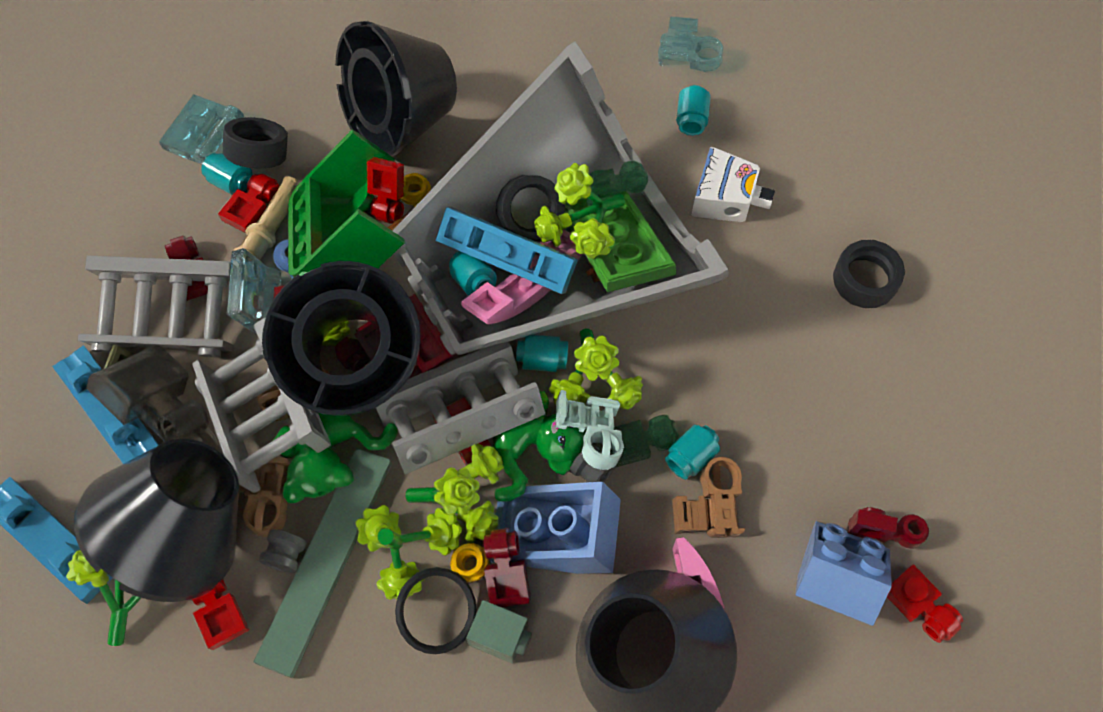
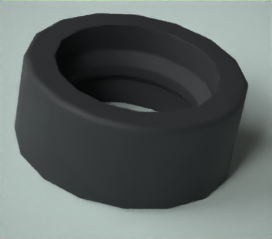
(255, 142)
(506, 196)
(874, 252)

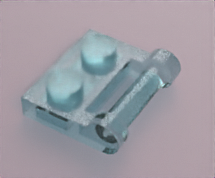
(193, 127)
(246, 296)

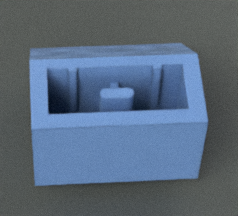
(845, 573)

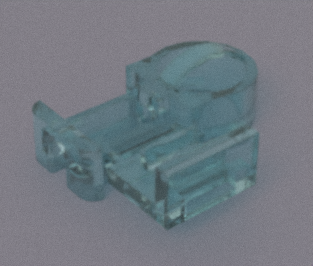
(683, 46)

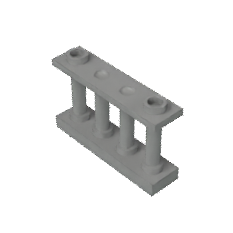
(145, 274)
(449, 383)
(306, 425)

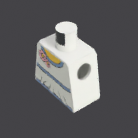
(729, 188)

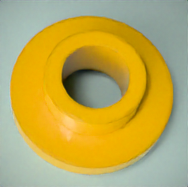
(415, 182)
(462, 554)

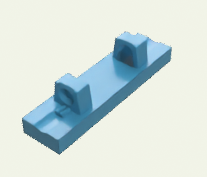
(506, 250)
(125, 440)
(41, 535)

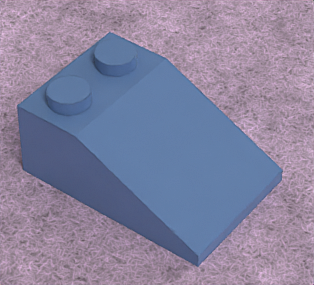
(564, 526)

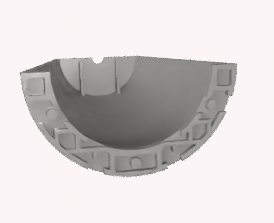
(542, 133)

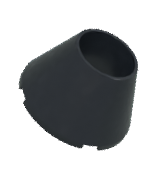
(392, 84)
(315, 305)
(163, 521)
(703, 654)

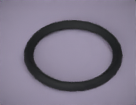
(399, 610)

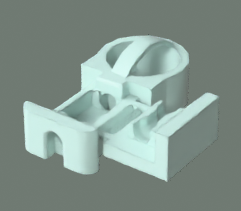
(598, 425)

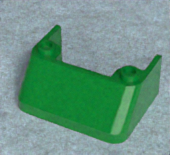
(329, 212)

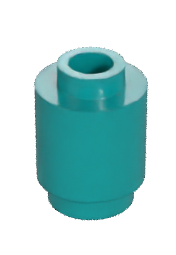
(693, 110)
(225, 174)
(470, 272)
(542, 353)
(693, 451)

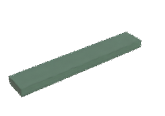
(322, 566)

